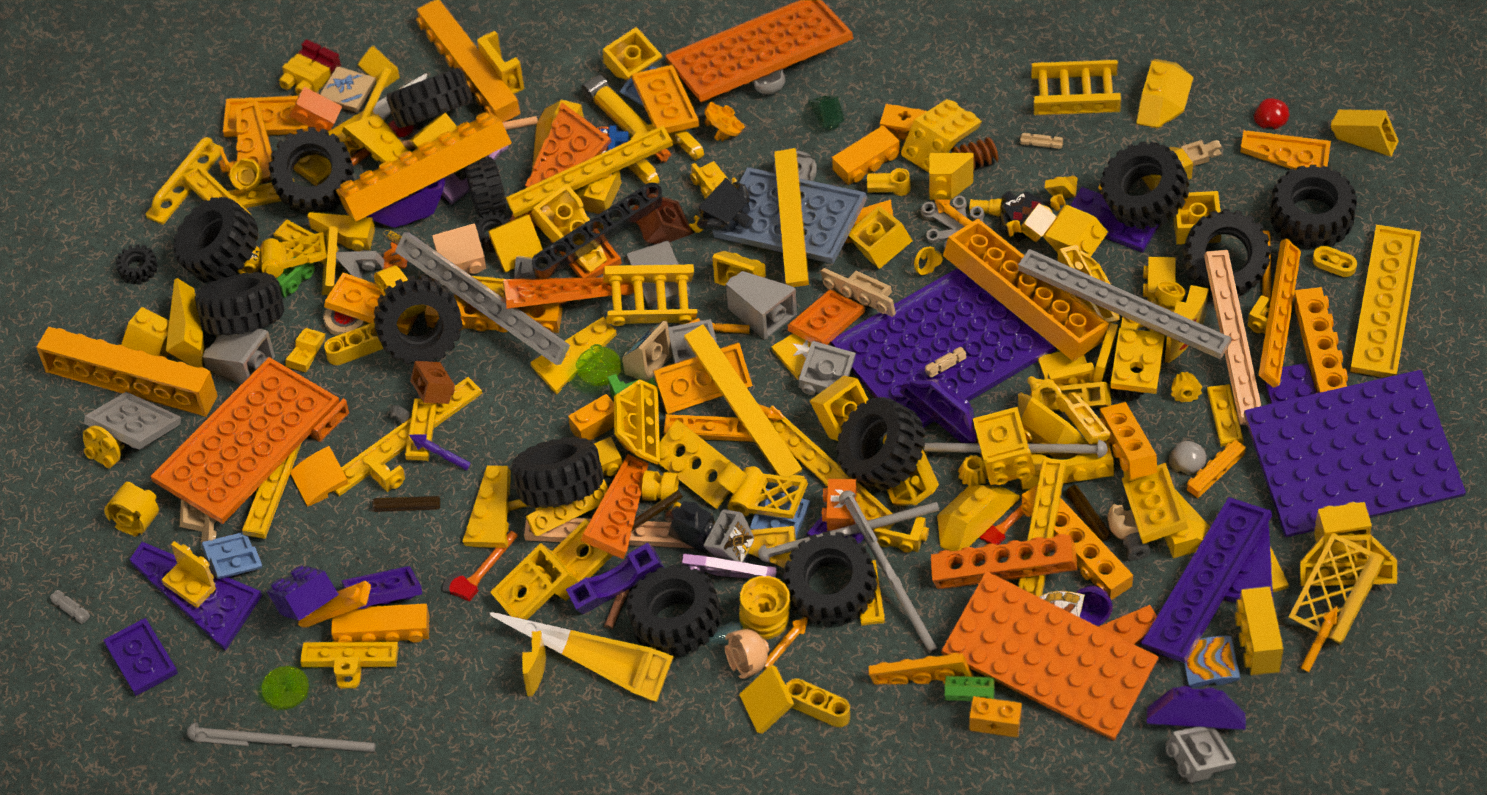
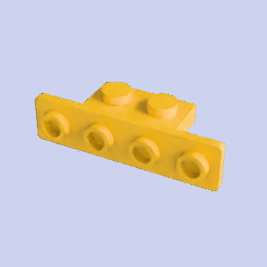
(549, 518)

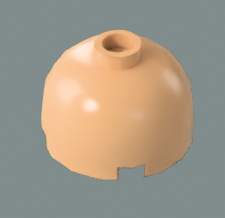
(746, 652)

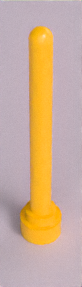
(350, 141)

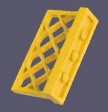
(1358, 591)

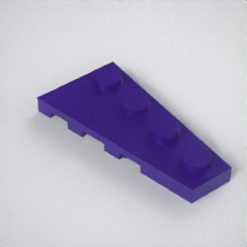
(1256, 569)

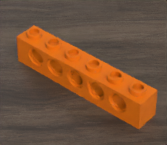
(1015, 567)

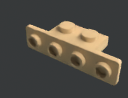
(862, 289)
(197, 520)

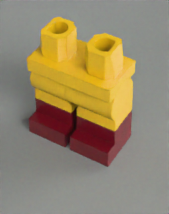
(309, 68)

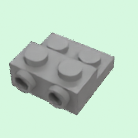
(679, 346)
(824, 367)
(1199, 753)

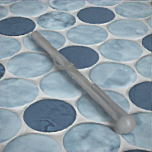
(1100, 448)
(847, 498)
(764, 553)
(243, 738)

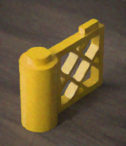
(278, 256)
(751, 493)

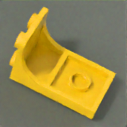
(938, 132)
(1004, 446)

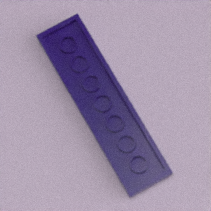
(1206, 580)

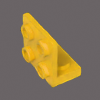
(1065, 371)
(190, 576)

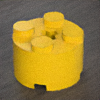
(130, 504)

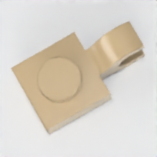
(1200, 153)

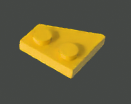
(772, 537)

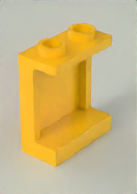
(508, 71)

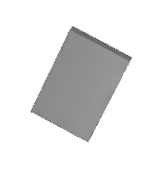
(656, 255)

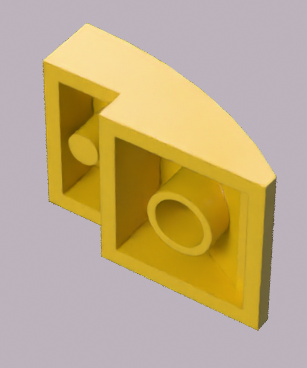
(1193, 309)

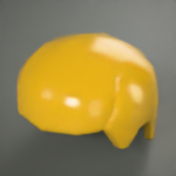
(246, 175)

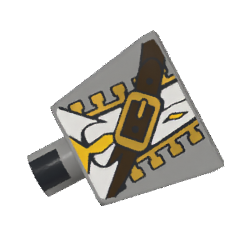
(730, 537)

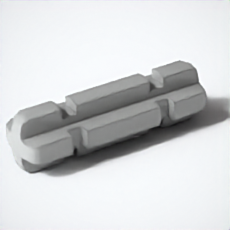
(69, 606)

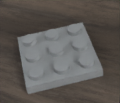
(133, 420)

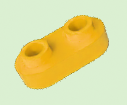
(1335, 261)

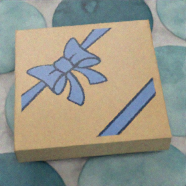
(348, 88)

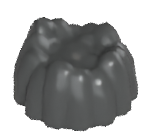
(399, 413)

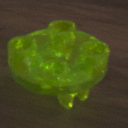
(591, 360)
(274, 689)

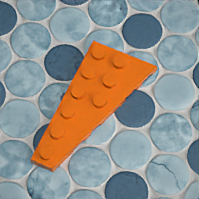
(567, 145)
(556, 290)

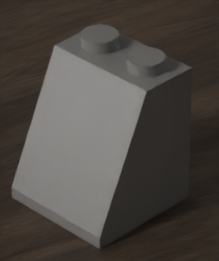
(761, 302)
(238, 355)

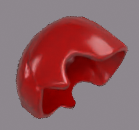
(1271, 113)

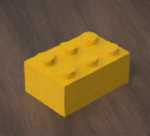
(1259, 631)

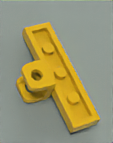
(349, 658)

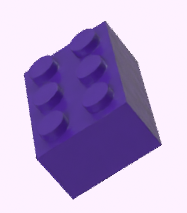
(302, 592)

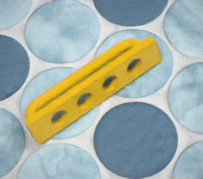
(205, 147)

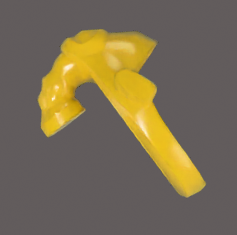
(933, 257)
(1037, 385)

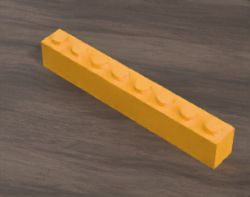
(463, 54)

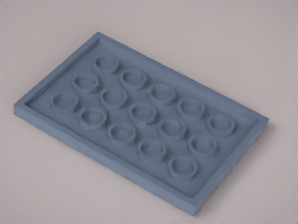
(826, 211)

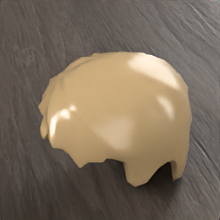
(1121, 522)

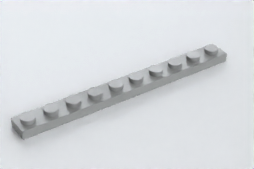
(482, 298)
(1124, 304)

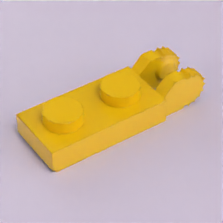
(1083, 418)

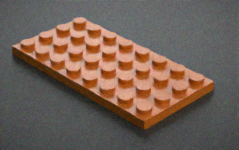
(758, 47)
(245, 440)
(1051, 655)

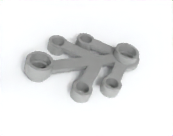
(946, 220)

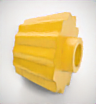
(1185, 387)
(973, 471)

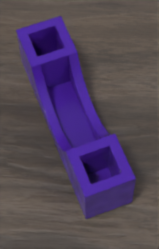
(599, 589)

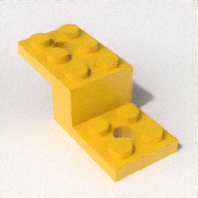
(1139, 350)
(548, 573)

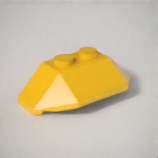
(1164, 93)
(1077, 259)
(638, 420)
(1045, 426)
(917, 487)
(972, 515)
(1387, 574)

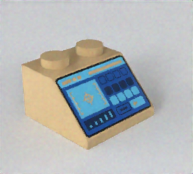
(648, 353)

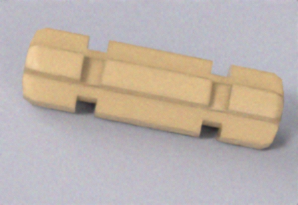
(1041, 140)
(945, 362)

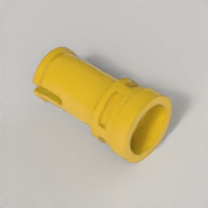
(990, 207)

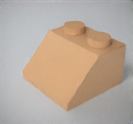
(461, 248)

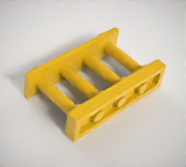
(1076, 103)
(649, 274)

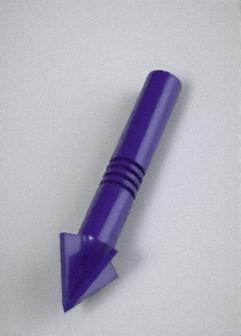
(420, 441)

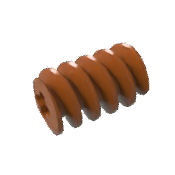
(981, 151)

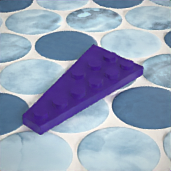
(219, 614)

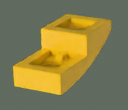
(305, 349)

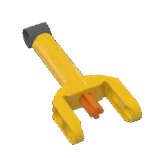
(599, 91)

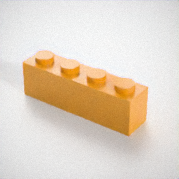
(382, 624)

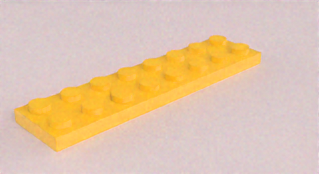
(1385, 301)

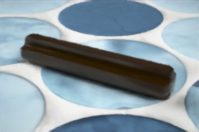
(406, 503)
(1088, 513)

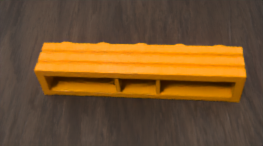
(1216, 468)

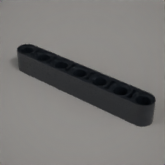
(593, 240)

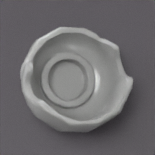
(771, 83)
(1187, 457)

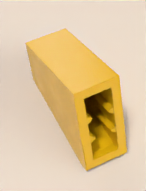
(1366, 129)

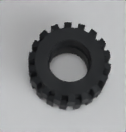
(485, 186)

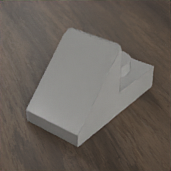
(357, 261)

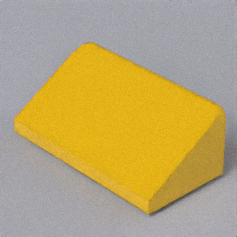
(373, 64)

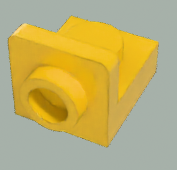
(1062, 185)
(1259, 315)
(385, 477)

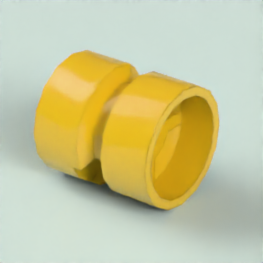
(1167, 294)
(658, 486)

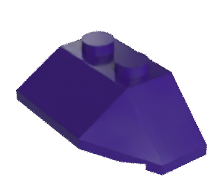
(412, 207)
(943, 407)
(1196, 708)

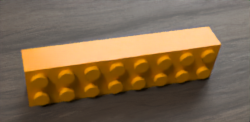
(423, 166)
(1045, 308)
(127, 371)

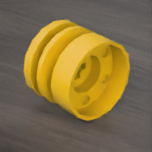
(764, 606)

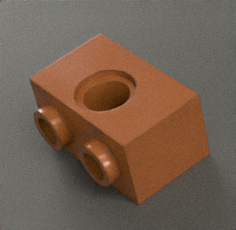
(432, 382)

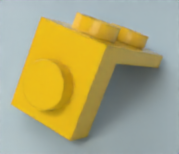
(904, 541)

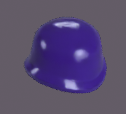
(1097, 602)

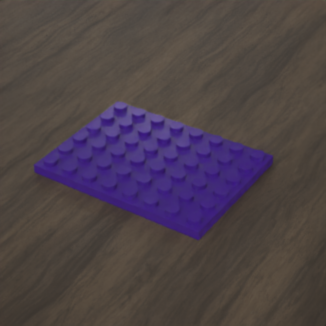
(933, 323)
(1354, 445)

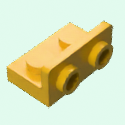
(707, 177)

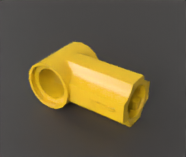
(897, 182)

